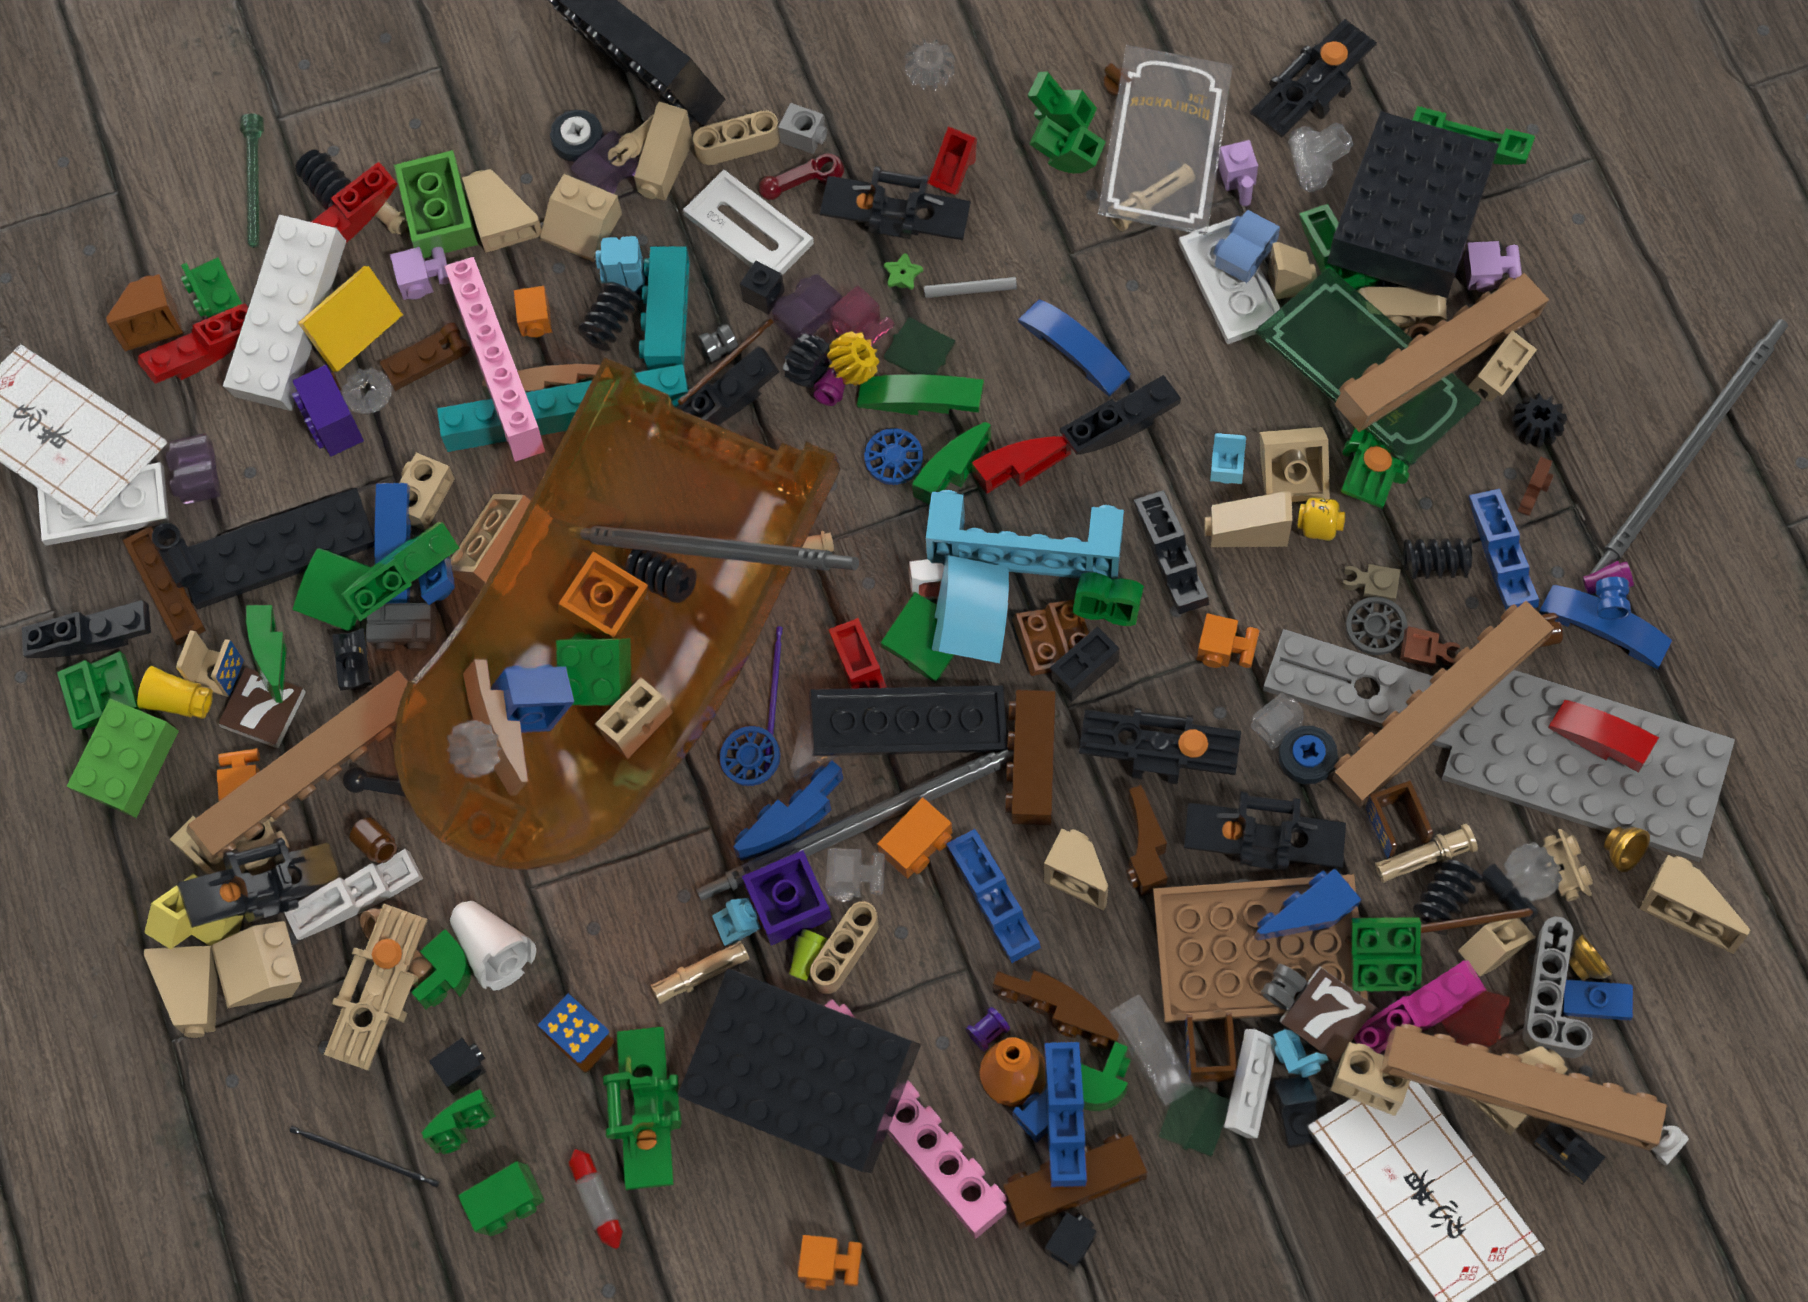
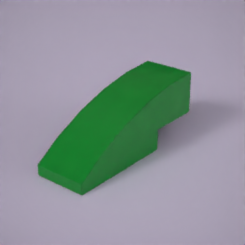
(1319, 229)
(952, 463)
(267, 648)

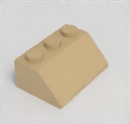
(488, 539)

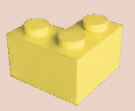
(170, 923)

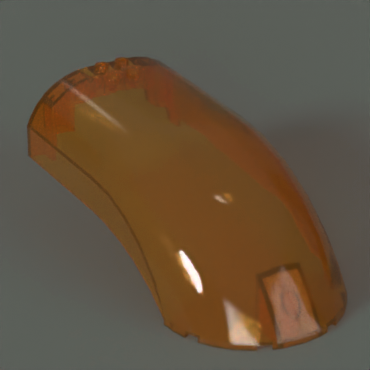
(623, 466)

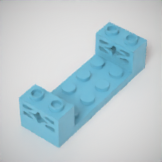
(1023, 553)

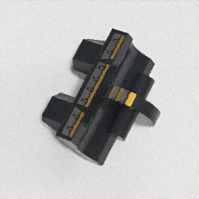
(352, 660)
(1569, 1151)

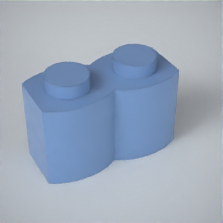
(1246, 245)

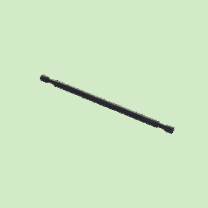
(364, 1156)

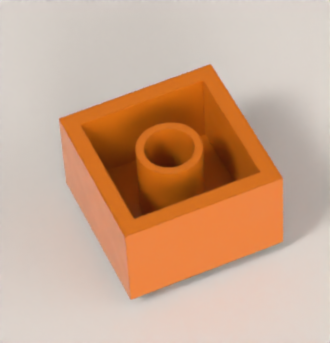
(602, 598)

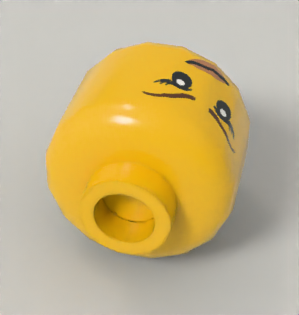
(1321, 518)

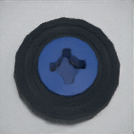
(1304, 766)

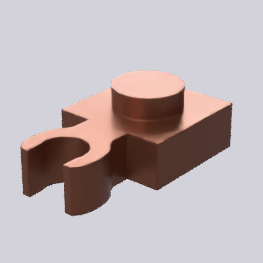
(1540, 481)
(1423, 648)

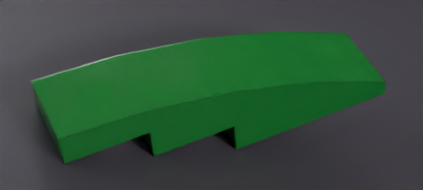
(921, 392)

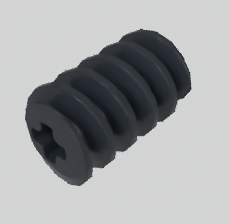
(321, 176)
(606, 315)
(1437, 557)
(662, 574)
(1445, 892)

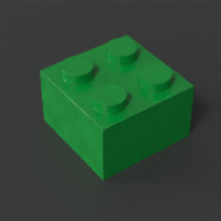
(596, 668)

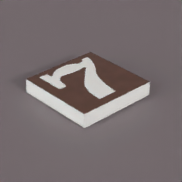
(255, 712)
(1327, 1014)

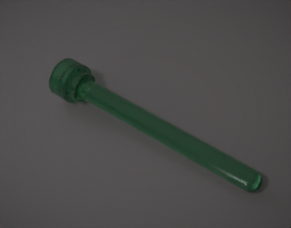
(252, 127)

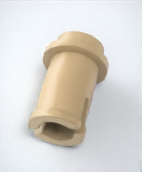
(393, 219)
(821, 542)

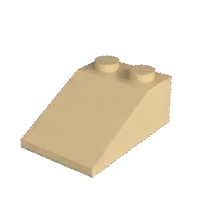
(1690, 902)

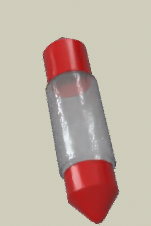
(595, 1198)

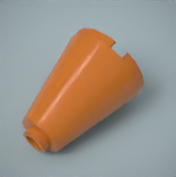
(1012, 1071)

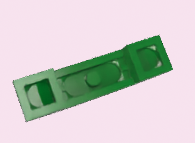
(1513, 145)

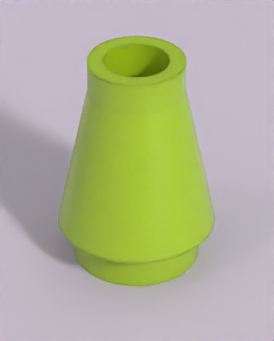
(805, 952)

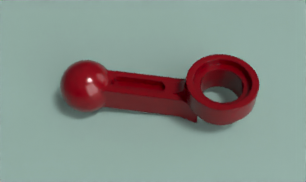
(772, 187)

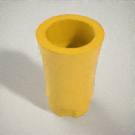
(173, 694)

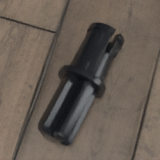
(1502, 887)

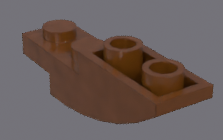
(1071, 1010)

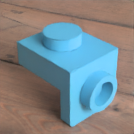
(1228, 458)
(736, 921)
(1291, 1052)

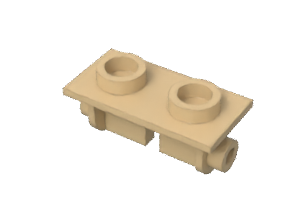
(1574, 876)

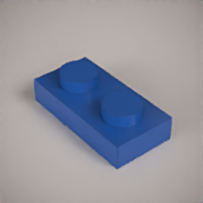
(437, 582)

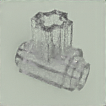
(1315, 152)

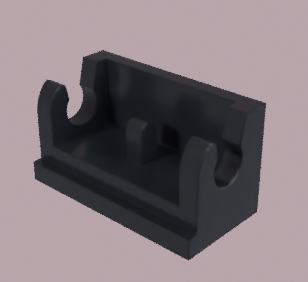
(1085, 663)

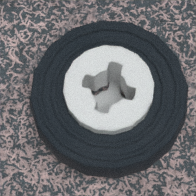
(566, 139)

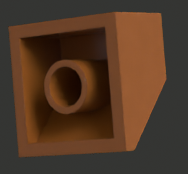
(144, 314)

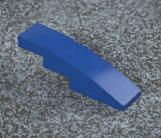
(392, 524)
(1502, 548)
(993, 895)
(1065, 1114)

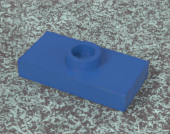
(1598, 1000)

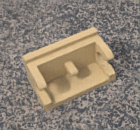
(1503, 366)

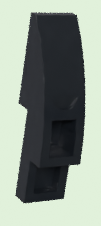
(733, 390)
(1120, 419)
(86, 634)

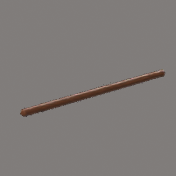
(1489, 918)

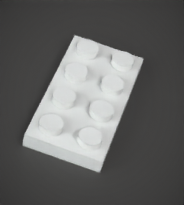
(1234, 304)
(135, 507)

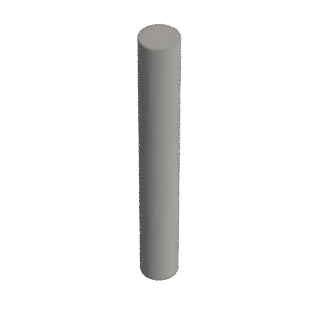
(970, 287)

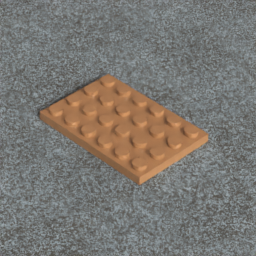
(1212, 954)

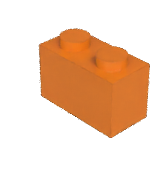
(916, 838)

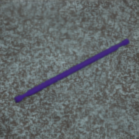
(773, 696)

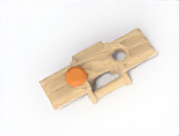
(385, 991)

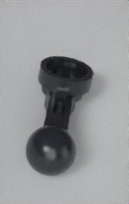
(358, 780)

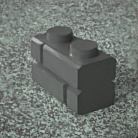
(402, 625)

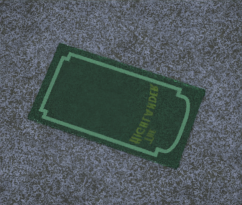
(1337, 335)

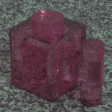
(860, 314)

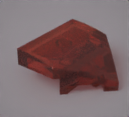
(1478, 1020)

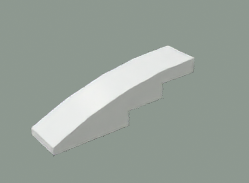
(354, 895)

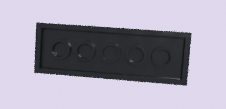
(279, 547)
(907, 720)

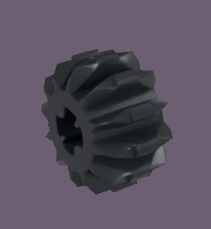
(806, 360)
(1539, 420)

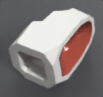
(925, 578)

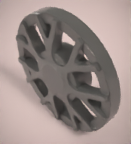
(1376, 625)

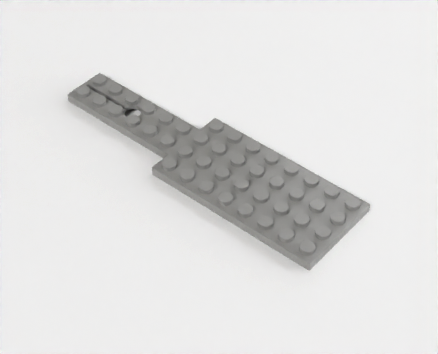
(1514, 756)

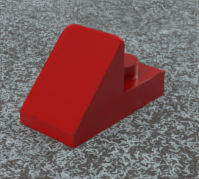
(953, 159)

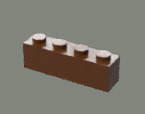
(1033, 757)
(1107, 1171)

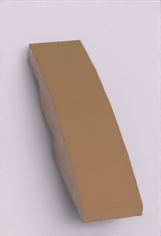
(552, 376)
(490, 708)

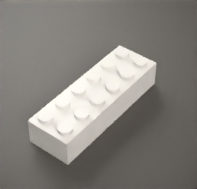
(290, 285)

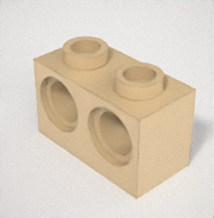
(427, 493)
(1368, 1087)

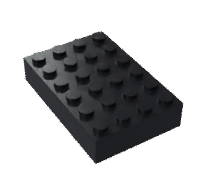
(644, 54)
(1413, 204)
(799, 1071)

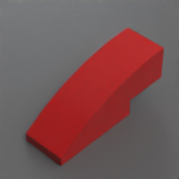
(1019, 461)
(856, 656)
(1604, 734)

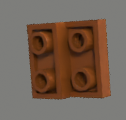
(1048, 634)

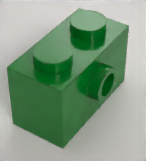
(501, 1199)

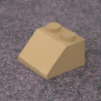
(579, 217)
(1296, 463)
(1076, 869)
(257, 965)

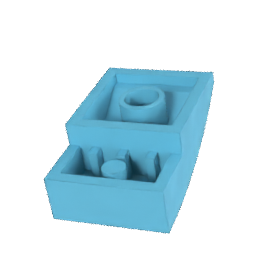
(972, 609)

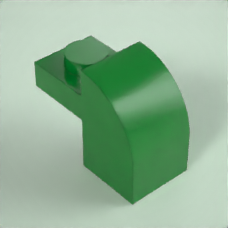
(1064, 107)
(1068, 151)
(450, 967)
(1104, 1088)

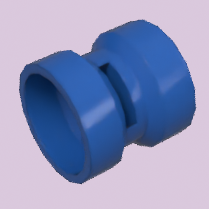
(1613, 598)

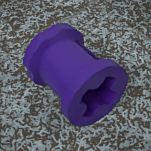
(987, 1029)

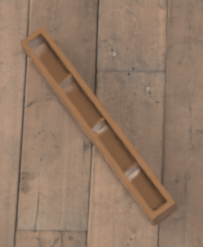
(1440, 352)
(1442, 703)
(298, 770)
(1524, 1087)

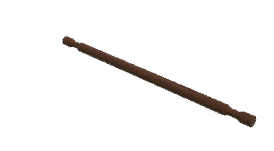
(723, 363)

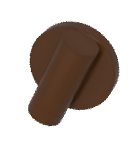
(1112, 79)

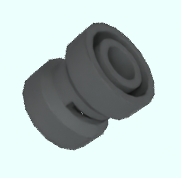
(712, 346)
(1283, 987)

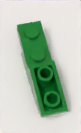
(398, 570)

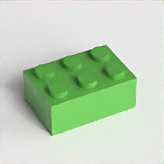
(435, 203)
(123, 758)

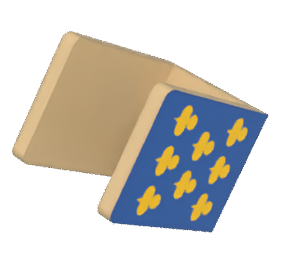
(198, 659)

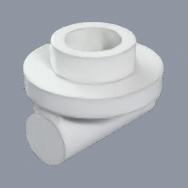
(1670, 1143)

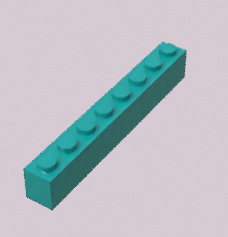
(553, 408)

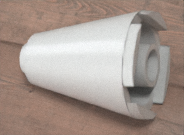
(491, 945)

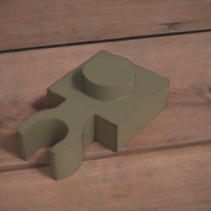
(1377, 582)

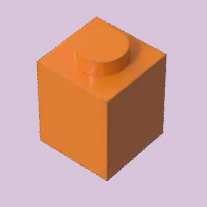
(533, 311)

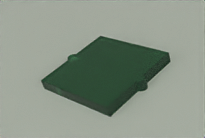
(919, 348)
(1196, 1121)

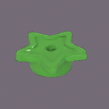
(902, 280)

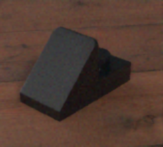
(1297, 1109)

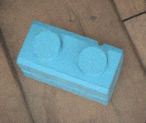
(621, 262)

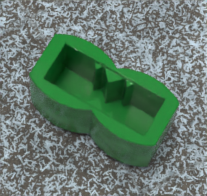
(1108, 599)

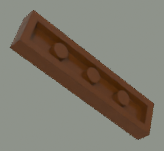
(170, 600)

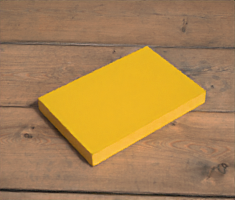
(350, 318)

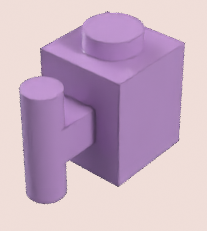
(1239, 169)
(1486, 265)
(414, 272)

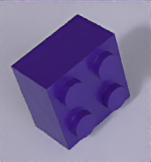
(326, 411)
(787, 897)

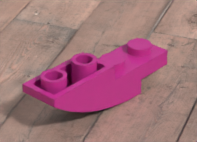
(1424, 1007)

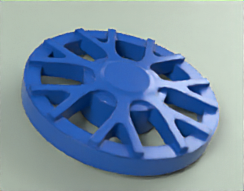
(893, 456)
(750, 756)

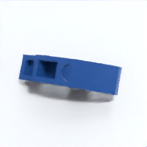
(782, 824)

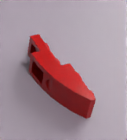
(358, 202)
(198, 350)

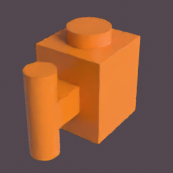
(1220, 640)
(232, 778)
(821, 1260)

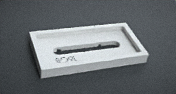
(729, 191)

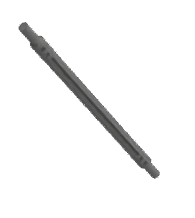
(1751, 365)
(718, 548)
(865, 819)

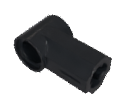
(176, 556)

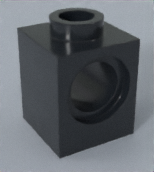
(762, 287)
(459, 1065)
(1071, 1241)

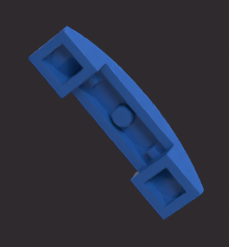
(1077, 344)
(1632, 632)

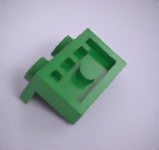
(211, 287)

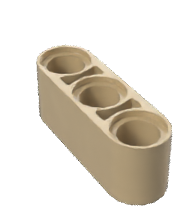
(746, 127)
(1407, 305)
(845, 932)

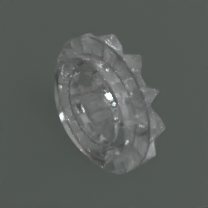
(374, 399)

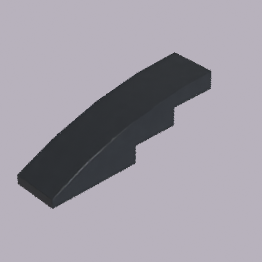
(1171, 552)

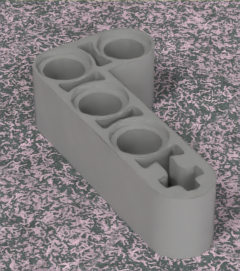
(1554, 986)

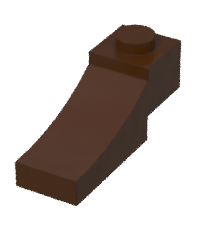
(1145, 867)

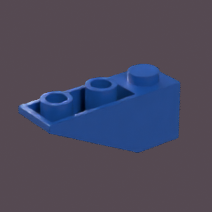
(1316, 909)

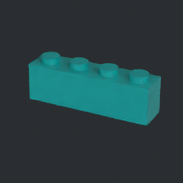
(666, 307)

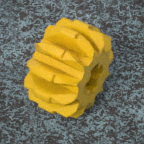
(853, 358)

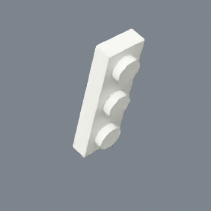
(1251, 1084)

